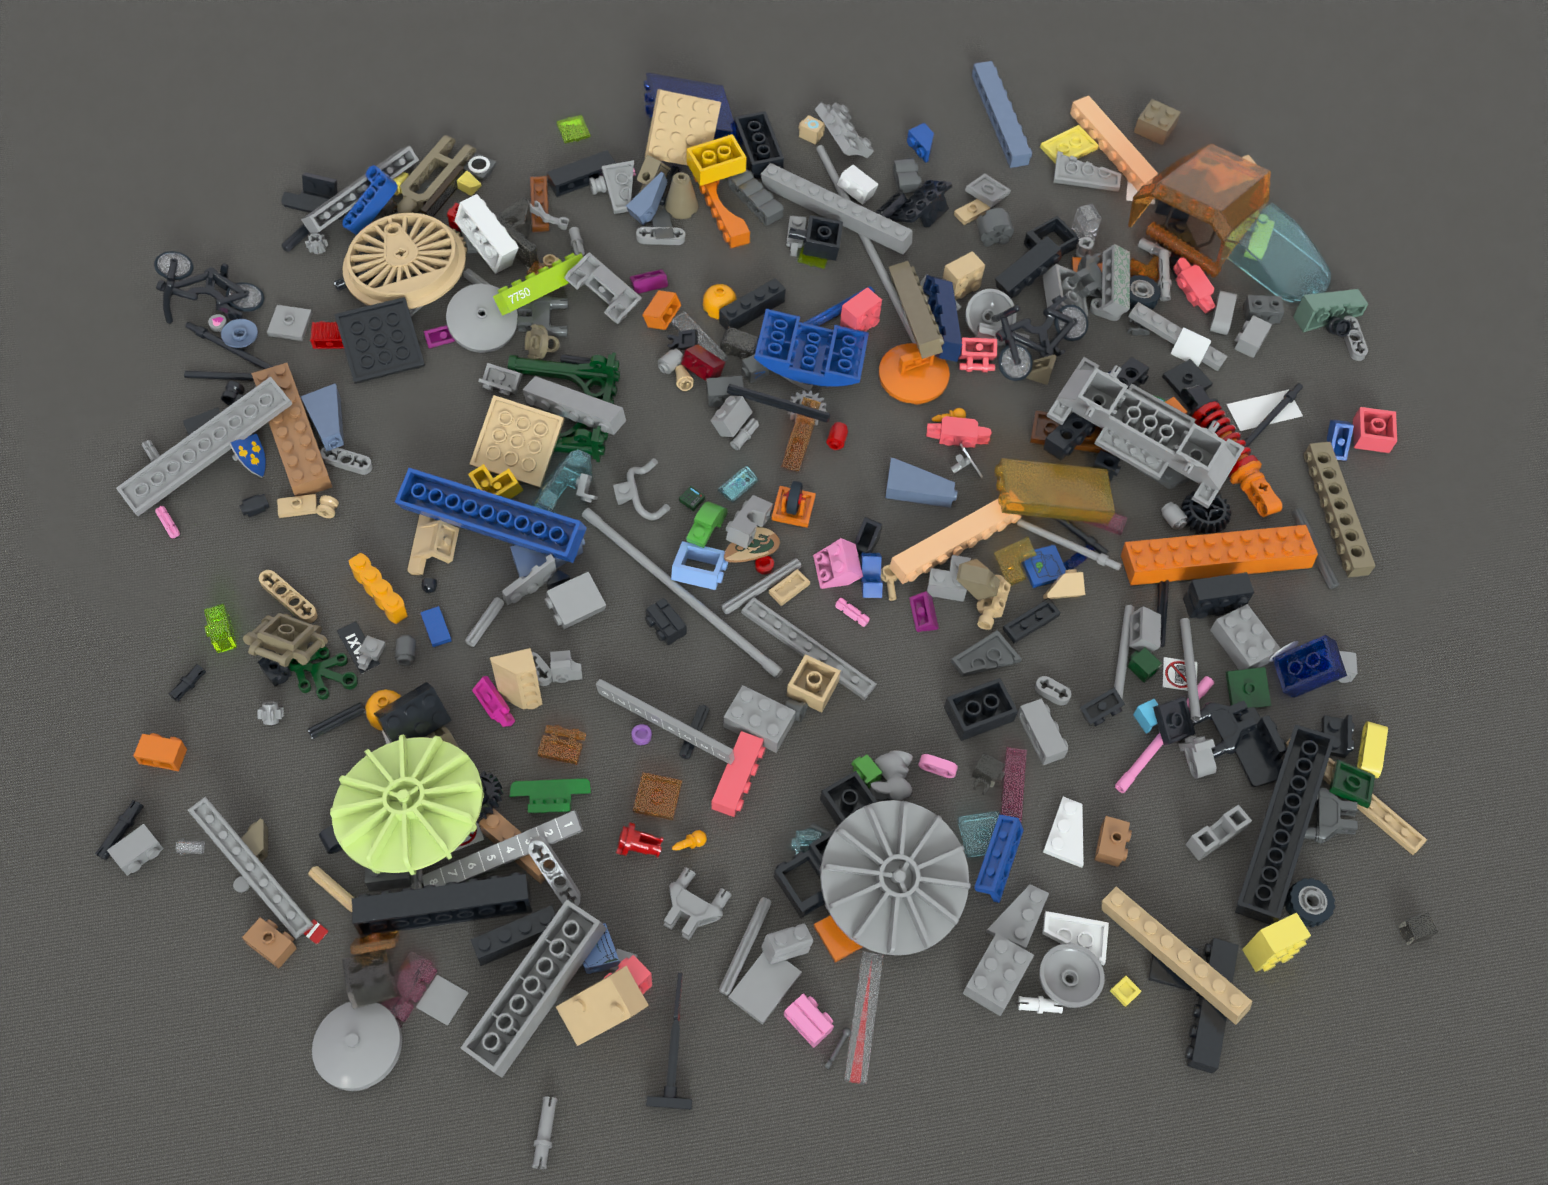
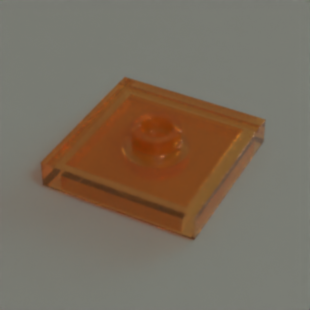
(657, 796)
(375, 942)

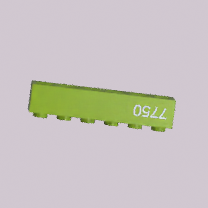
(535, 285)

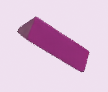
(649, 281)
(438, 336)
(923, 612)

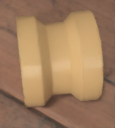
(327, 506)

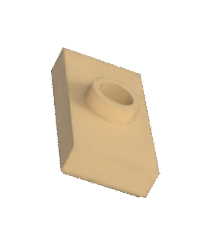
(971, 211)
(297, 506)
(789, 587)

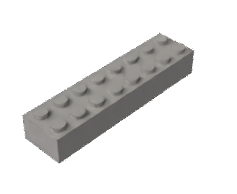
(533, 988)

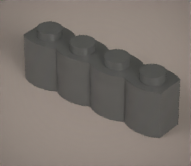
(756, 197)

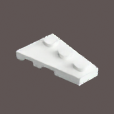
(1067, 833)
(1079, 931)

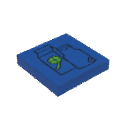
(1044, 567)

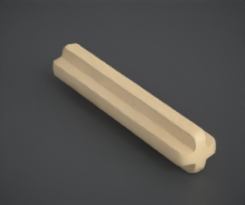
(331, 887)

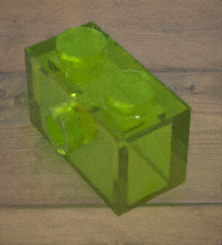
(219, 628)

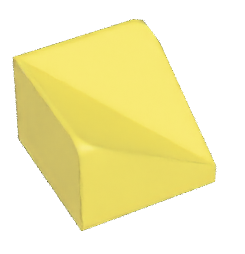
(468, 183)

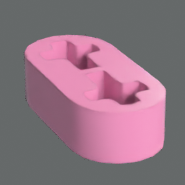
(938, 766)

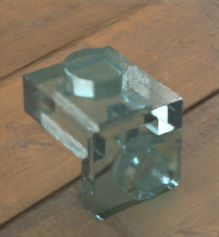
(804, 838)

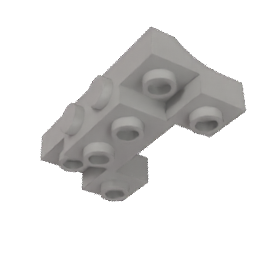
(837, 121)
(605, 285)

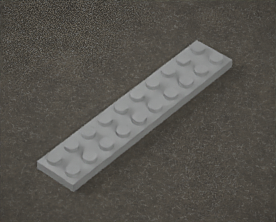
(203, 446)

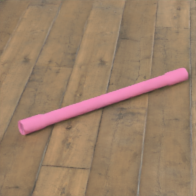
(1129, 776)

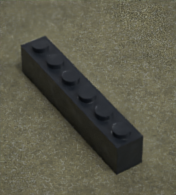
(1209, 1022)

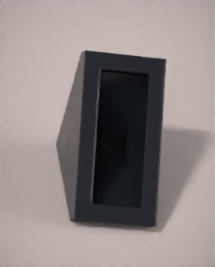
(868, 536)

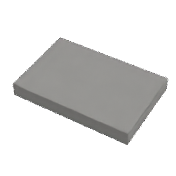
(764, 987)

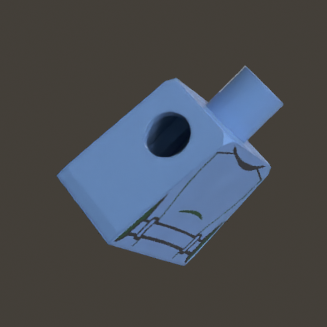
(602, 955)

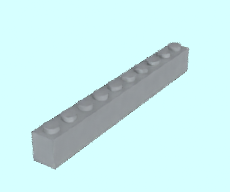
(837, 208)

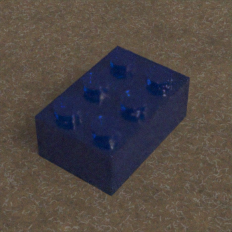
(1309, 666)

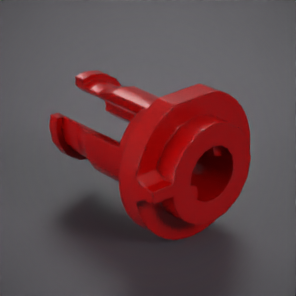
(638, 842)

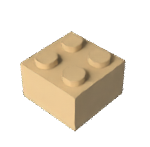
(965, 274)
(813, 683)

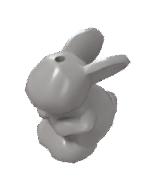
(894, 770)

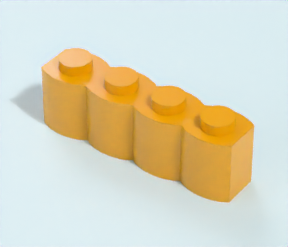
(378, 588)

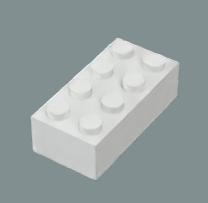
(486, 233)

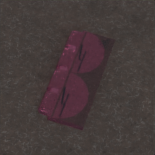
(409, 986)

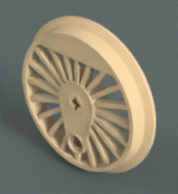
(402, 257)

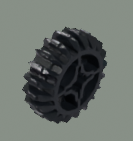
(1203, 518)

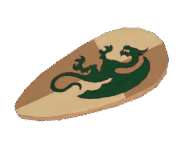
(763, 544)

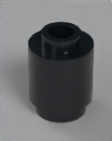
(254, 505)

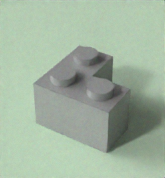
(944, 583)

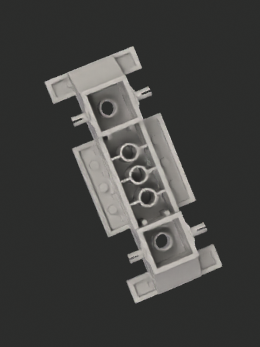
(1147, 430)

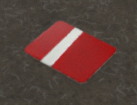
(316, 932)

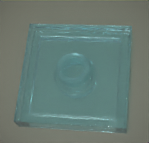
(977, 832)

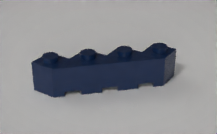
(945, 313)

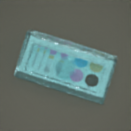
(738, 484)

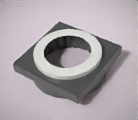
(483, 173)

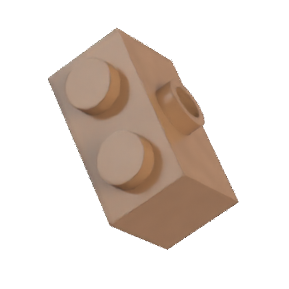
(1112, 841)
(269, 942)

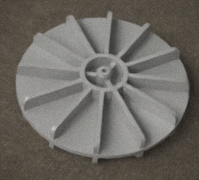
(894, 877)

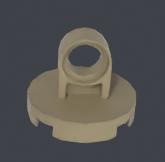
(537, 342)

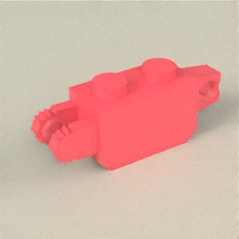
(1194, 285)
(959, 430)

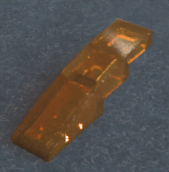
(800, 437)

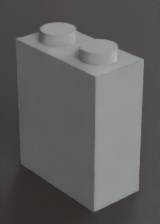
(575, 600)

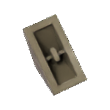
(1042, 369)

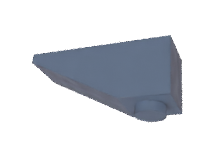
(646, 203)

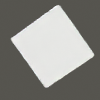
(1190, 346)

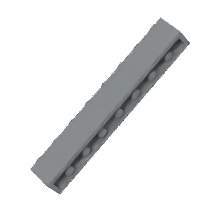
(346, 199)

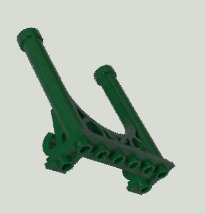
(597, 372)

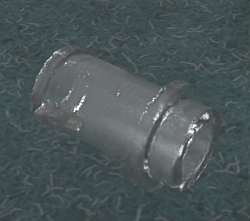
(190, 847)

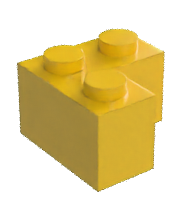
(502, 485)

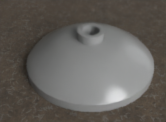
(990, 303)
(1080, 966)

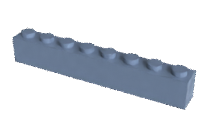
(1001, 114)

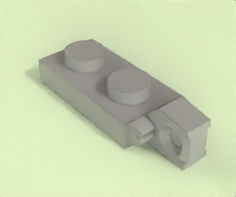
(798, 223)

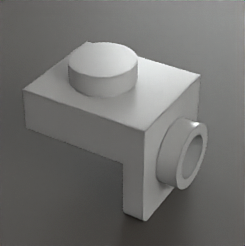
(583, 484)

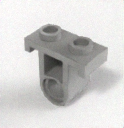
(1199, 755)

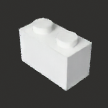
(857, 184)

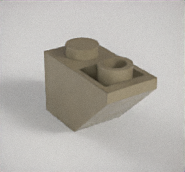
(257, 839)

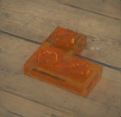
(1150, 270)

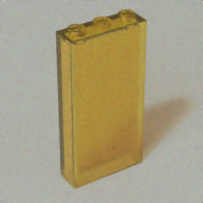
(1054, 491)

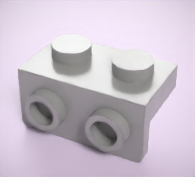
(501, 378)

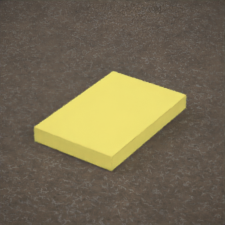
(1071, 142)

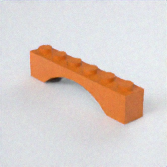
(733, 228)

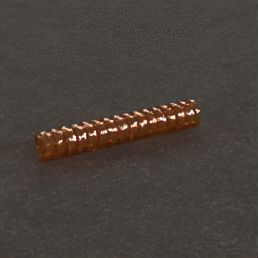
(1182, 249)

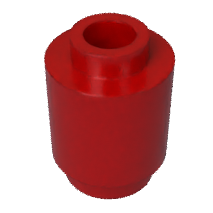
(837, 436)

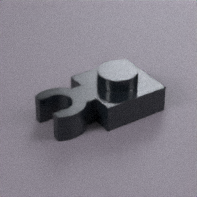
(685, 340)

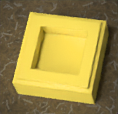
(1125, 991)

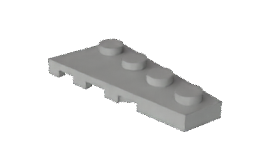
(1078, 173)

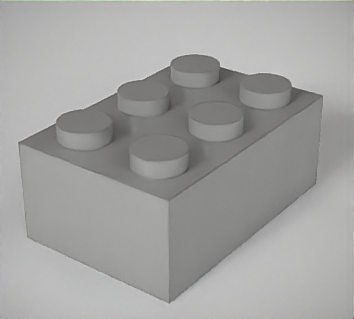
(1245, 638)
(759, 717)
(998, 974)

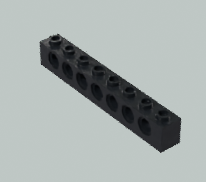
(1075, 428)

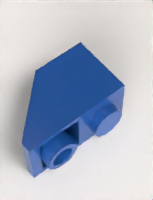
(921, 140)

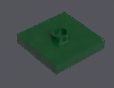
(1249, 686)
(1352, 783)

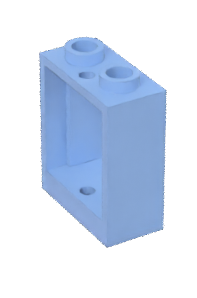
(698, 576)

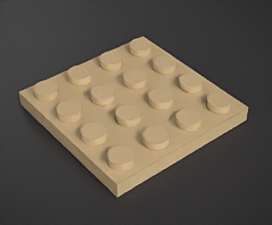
(680, 123)
(517, 440)

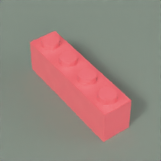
(738, 774)

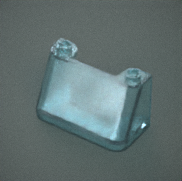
(564, 474)

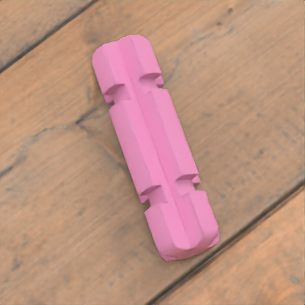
(167, 522)
(852, 612)

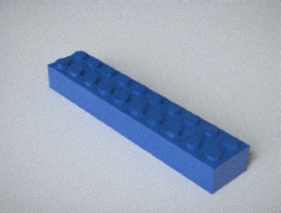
(491, 515)

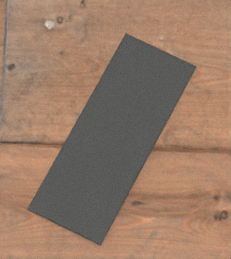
(663, 219)

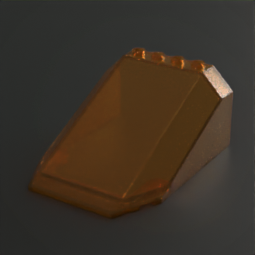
(1212, 188)

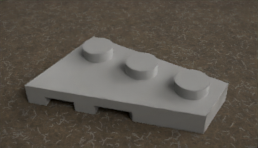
(618, 182)
(531, 583)

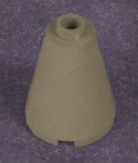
(681, 198)

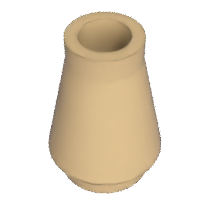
(683, 378)

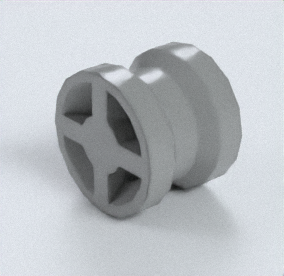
(597, 185)

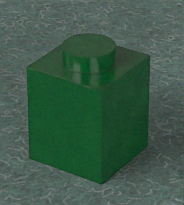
(1144, 664)

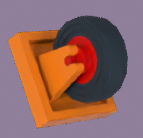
(793, 505)

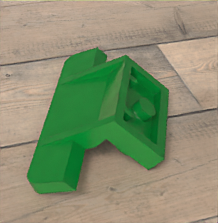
(550, 795)

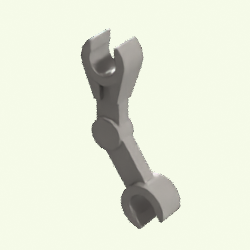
(538, 210)

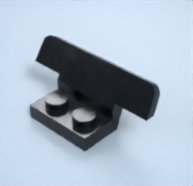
(315, 193)

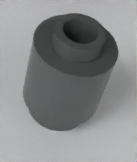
(405, 650)

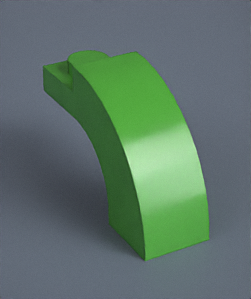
(705, 521)

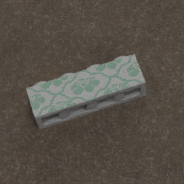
(1116, 280)

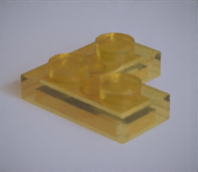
(1011, 557)

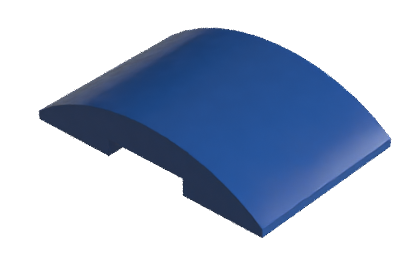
(810, 351)

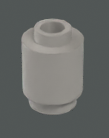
(670, 361)
(1174, 516)

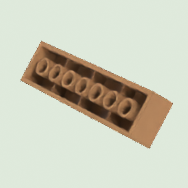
(295, 437)

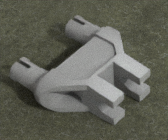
(692, 907)

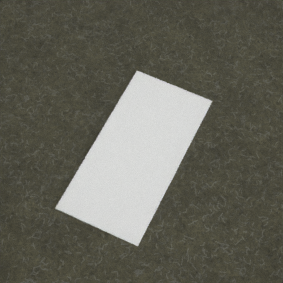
(1252, 411)

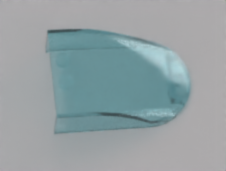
(1281, 256)

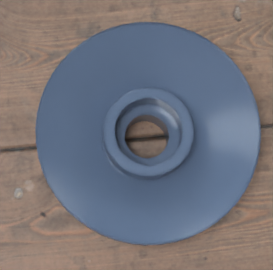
(239, 333)

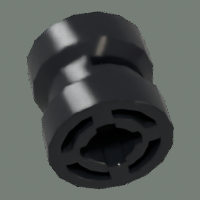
(1338, 326)
(232, 390)

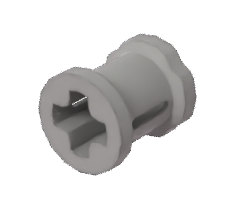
(1085, 245)

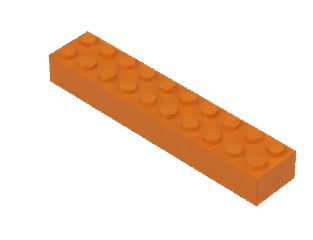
(1218, 554)

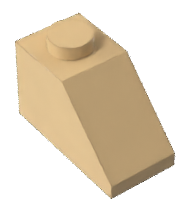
(1067, 586)

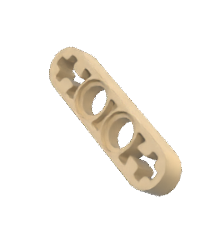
(290, 594)

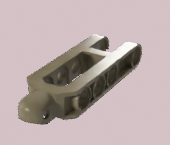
(436, 157)

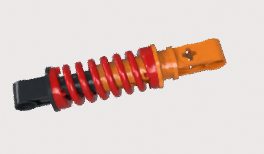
(1247, 467)

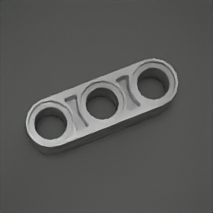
(1223, 312)

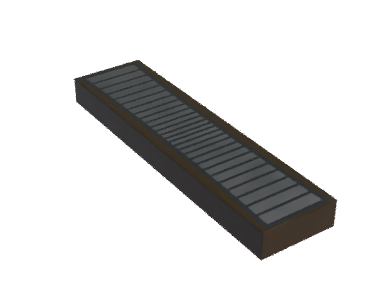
(443, 193)

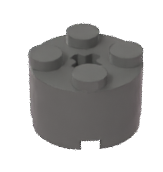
(995, 227)

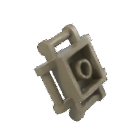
(286, 637)

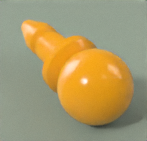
(958, 412)
(696, 839)

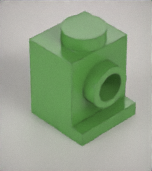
(867, 770)

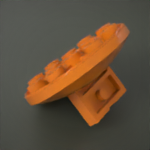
(911, 377)

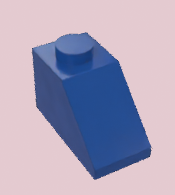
(1340, 437)

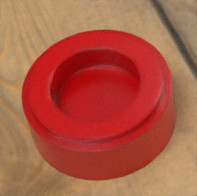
(764, 565)

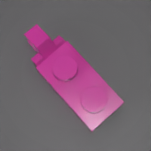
(493, 702)

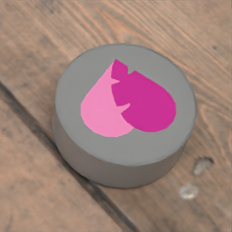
(217, 322)

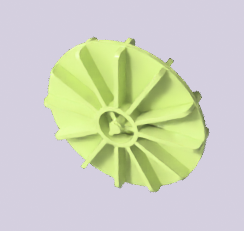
(407, 805)

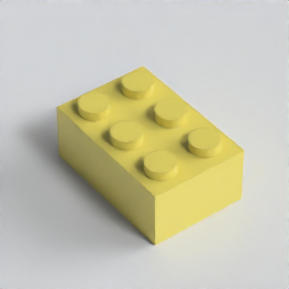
(1276, 943)

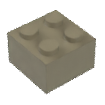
(1157, 122)

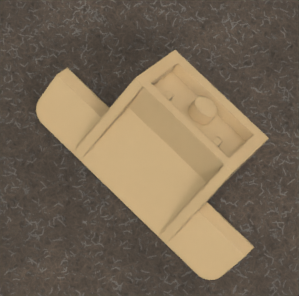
(432, 540)

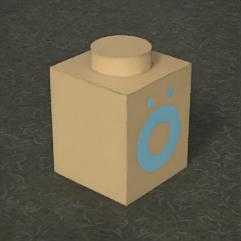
(811, 129)

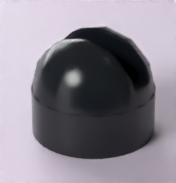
(429, 585)

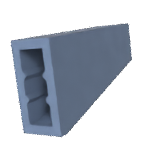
(326, 415)
(918, 486)
(526, 559)

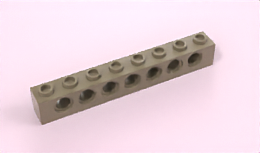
(1339, 510)

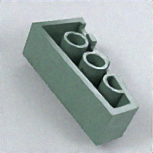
(1318, 308)

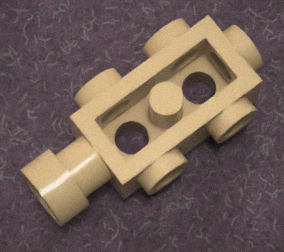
(993, 606)

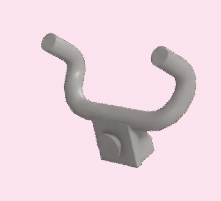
(628, 491)

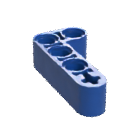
(371, 201)

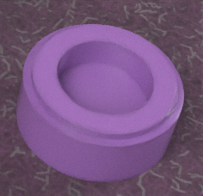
(641, 734)

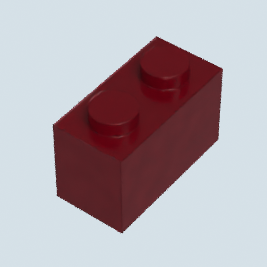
(702, 362)

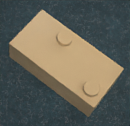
(602, 1006)

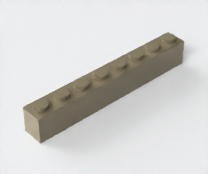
(916, 309)

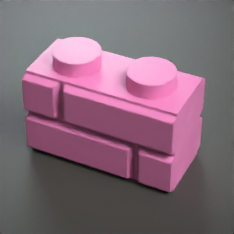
(809, 1020)

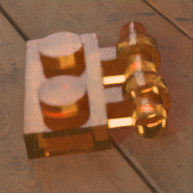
(561, 749)

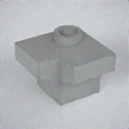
(564, 668)

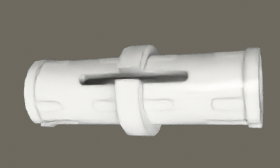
(1038, 1004)

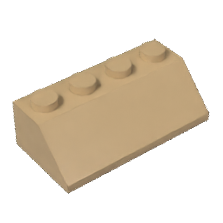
(517, 679)

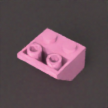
(838, 564)

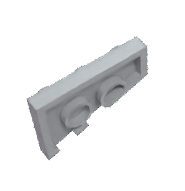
(1020, 917)

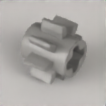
(316, 243)
(270, 713)

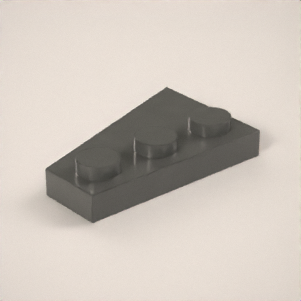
(986, 655)

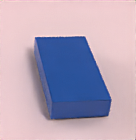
(436, 626)

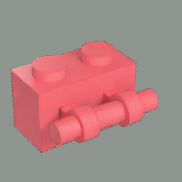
(978, 349)

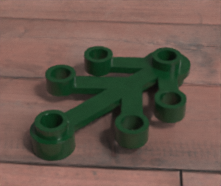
(320, 669)

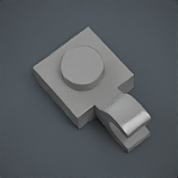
(370, 650)

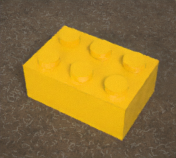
(716, 160)

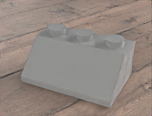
(1057, 283)

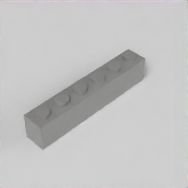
(574, 405)

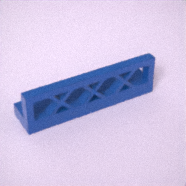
(999, 857)

